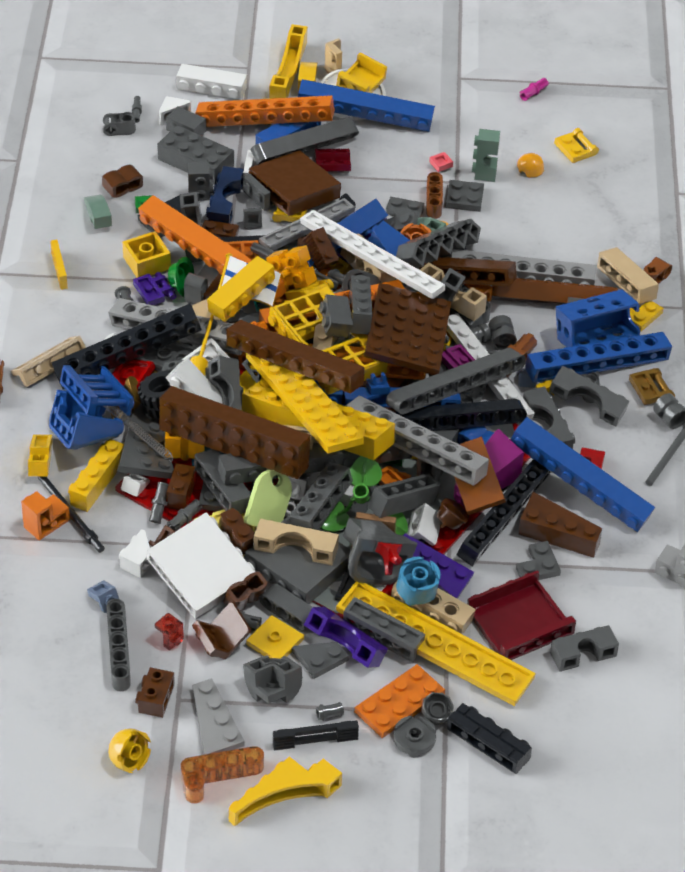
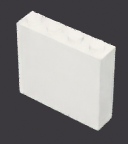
(199, 564)

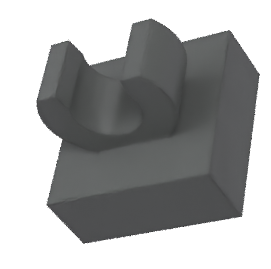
(252, 217)

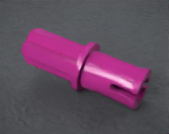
(533, 89)

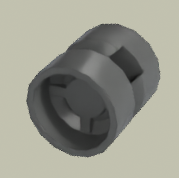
(502, 332)
(670, 411)

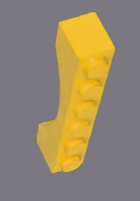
(284, 78)

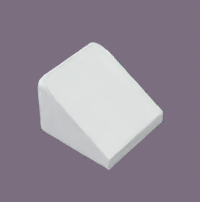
(134, 484)

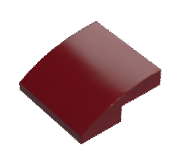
(333, 159)

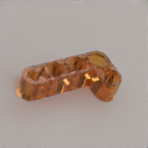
(218, 767)

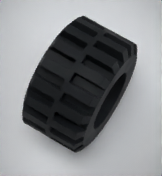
(151, 390)

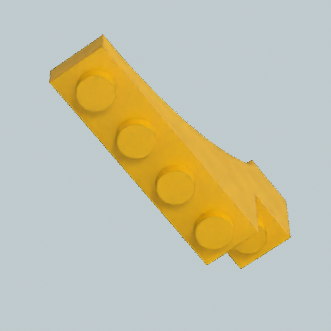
(287, 782)

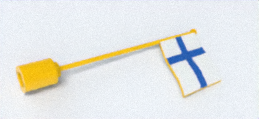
(266, 296)

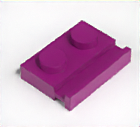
(456, 356)

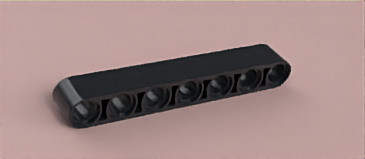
(432, 414)

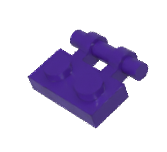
(150, 291)

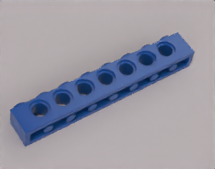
(599, 356)

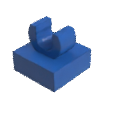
(378, 385)

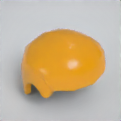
(531, 165)

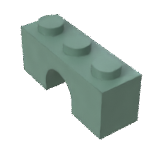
(487, 144)

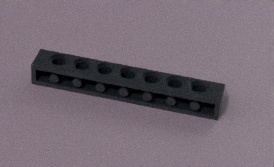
(132, 343)
(500, 515)

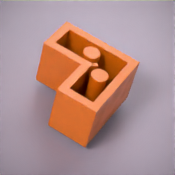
(43, 515)

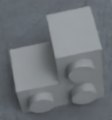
(672, 564)

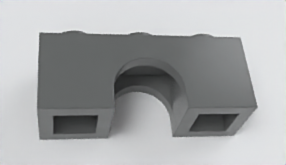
(598, 641)

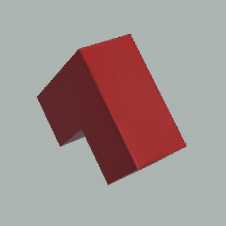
(594, 456)

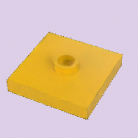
(274, 638)

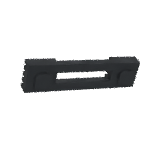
(344, 732)

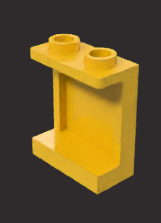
(363, 75)

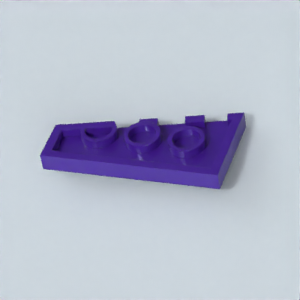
(453, 575)

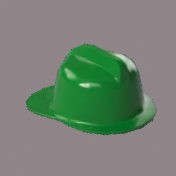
(178, 272)

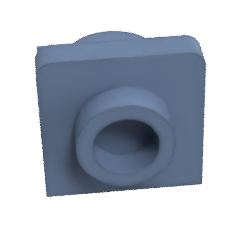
(103, 593)

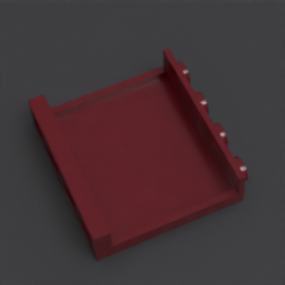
(519, 616)

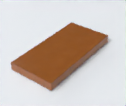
(487, 491)

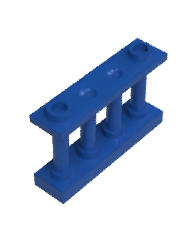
(91, 394)

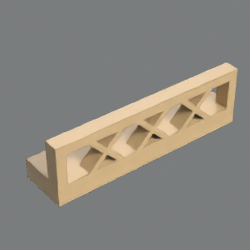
(41, 365)

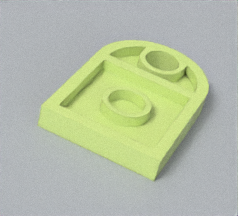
(267, 500)

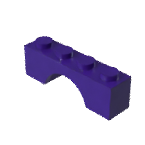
(331, 626)

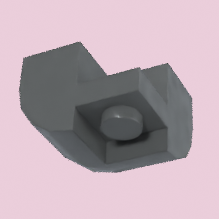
(273, 678)

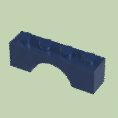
(229, 183)

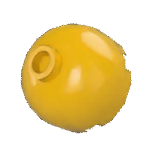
(129, 749)

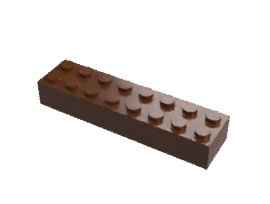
(234, 432)

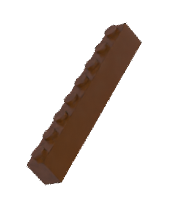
(295, 356)

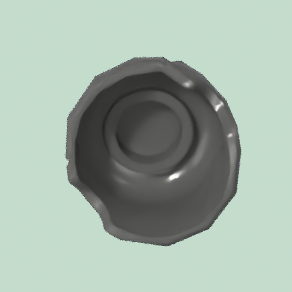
(437, 707)

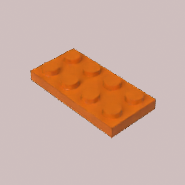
(397, 700)

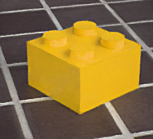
(146, 254)

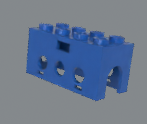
(588, 317)

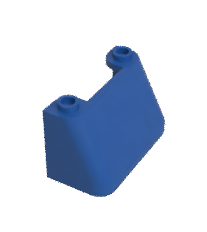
(76, 427)

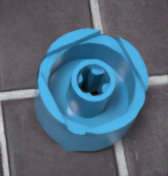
(418, 581)

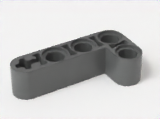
(196, 285)

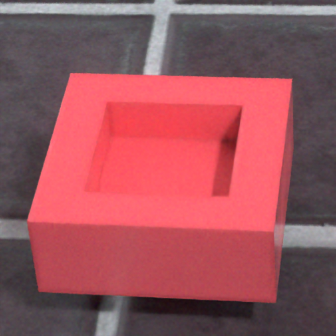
(441, 161)

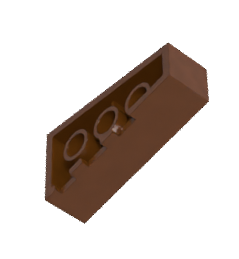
(560, 527)

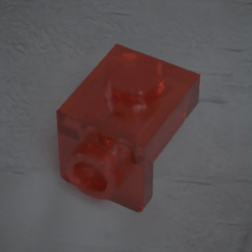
(171, 629)

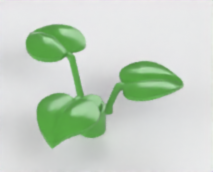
(364, 474)

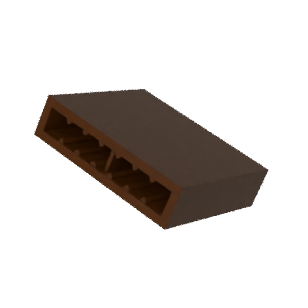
(296, 182)

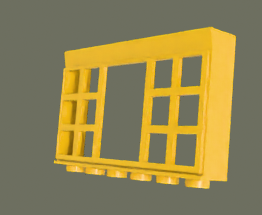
(310, 302)

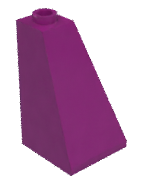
(505, 459)

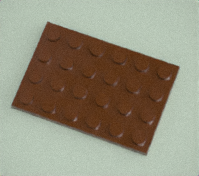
(408, 329)

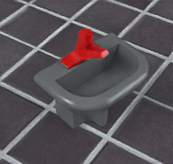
(376, 551)

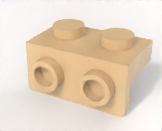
(333, 56)

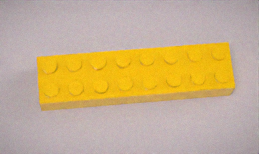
(377, 432)

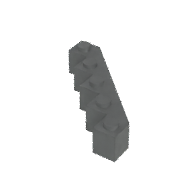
(439, 243)

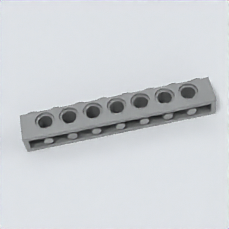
(539, 268)
(130, 313)
(428, 444)

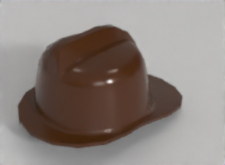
(452, 514)

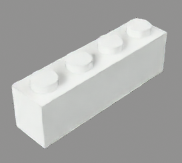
(211, 81)
(190, 378)

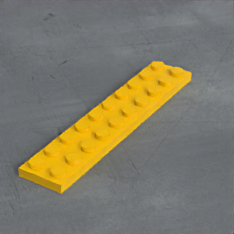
(310, 406)
(450, 648)

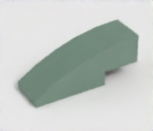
(98, 211)

